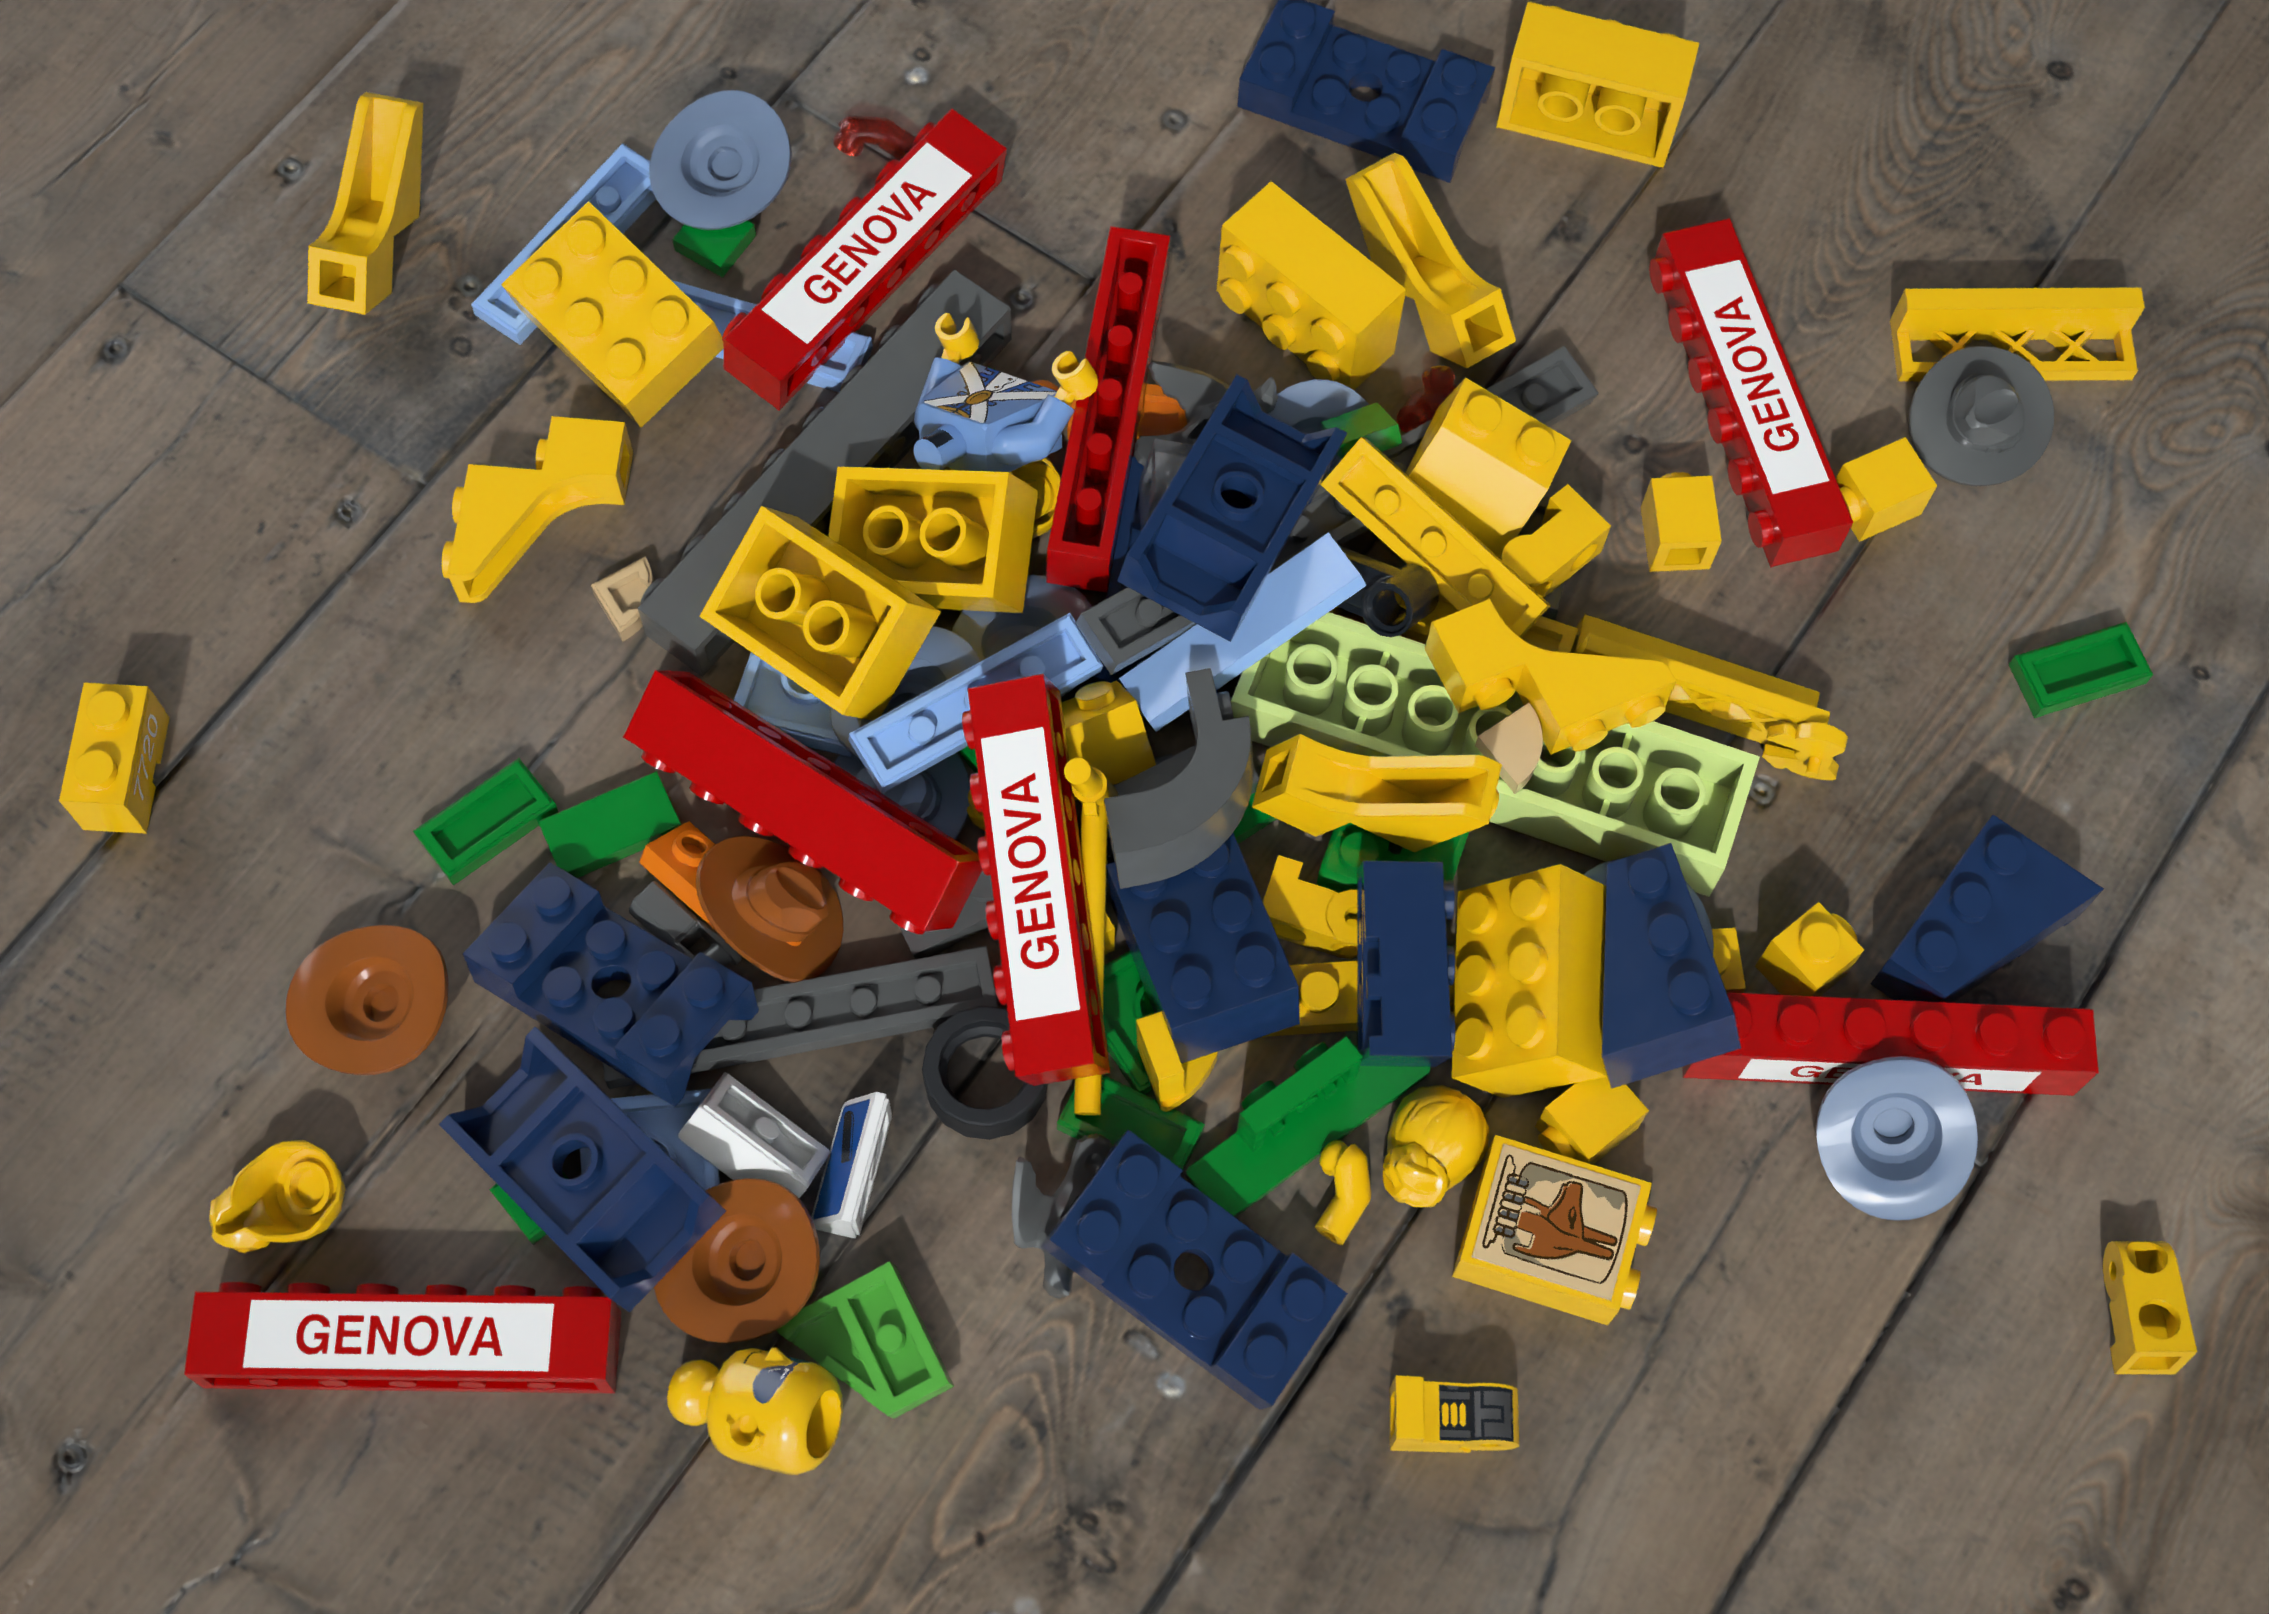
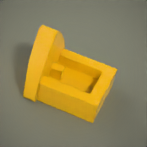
(1169, 1078)

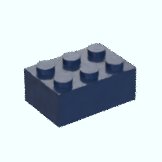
(1208, 954)

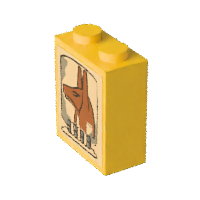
(1555, 1231)

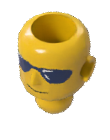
(761, 1408)

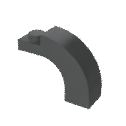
(1192, 815)

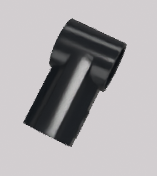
(1377, 599)

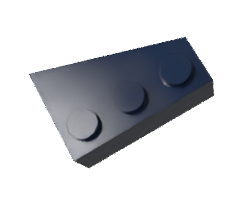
(1984, 915)
(1404, 964)
(1659, 974)

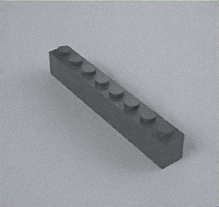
(861, 427)

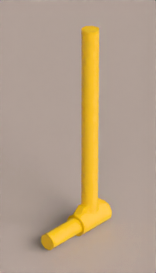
(1091, 789)

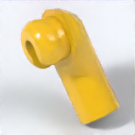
(1352, 1190)

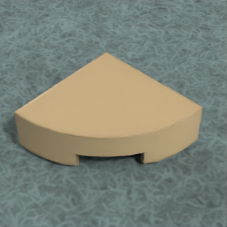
(621, 596)
(1515, 744)

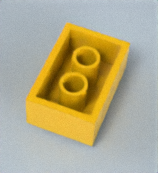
(1597, 84)
(1308, 288)
(614, 314)
(940, 532)
(819, 614)
(1530, 982)

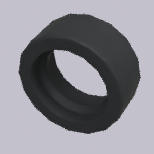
(969, 1121)

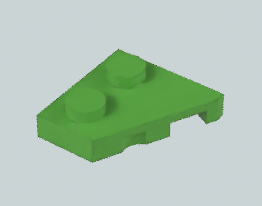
(873, 1342)

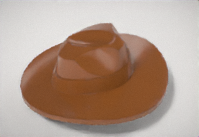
(767, 898)
(368, 999)
(747, 1269)

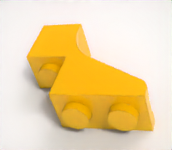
(375, 201)
(1407, 240)
(509, 507)
(1571, 692)
(1395, 797)

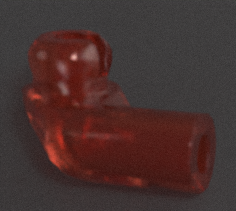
(879, 131)
(1424, 402)

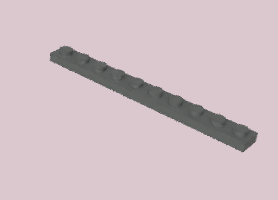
(1134, 625)

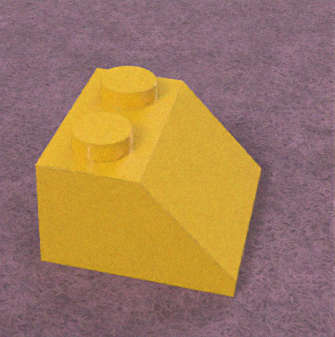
(1487, 463)

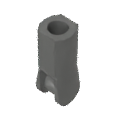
(678, 925)

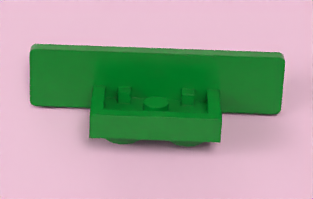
(1294, 1121)

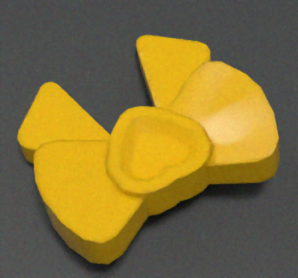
(1813, 745)

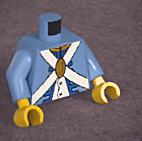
(988, 418)

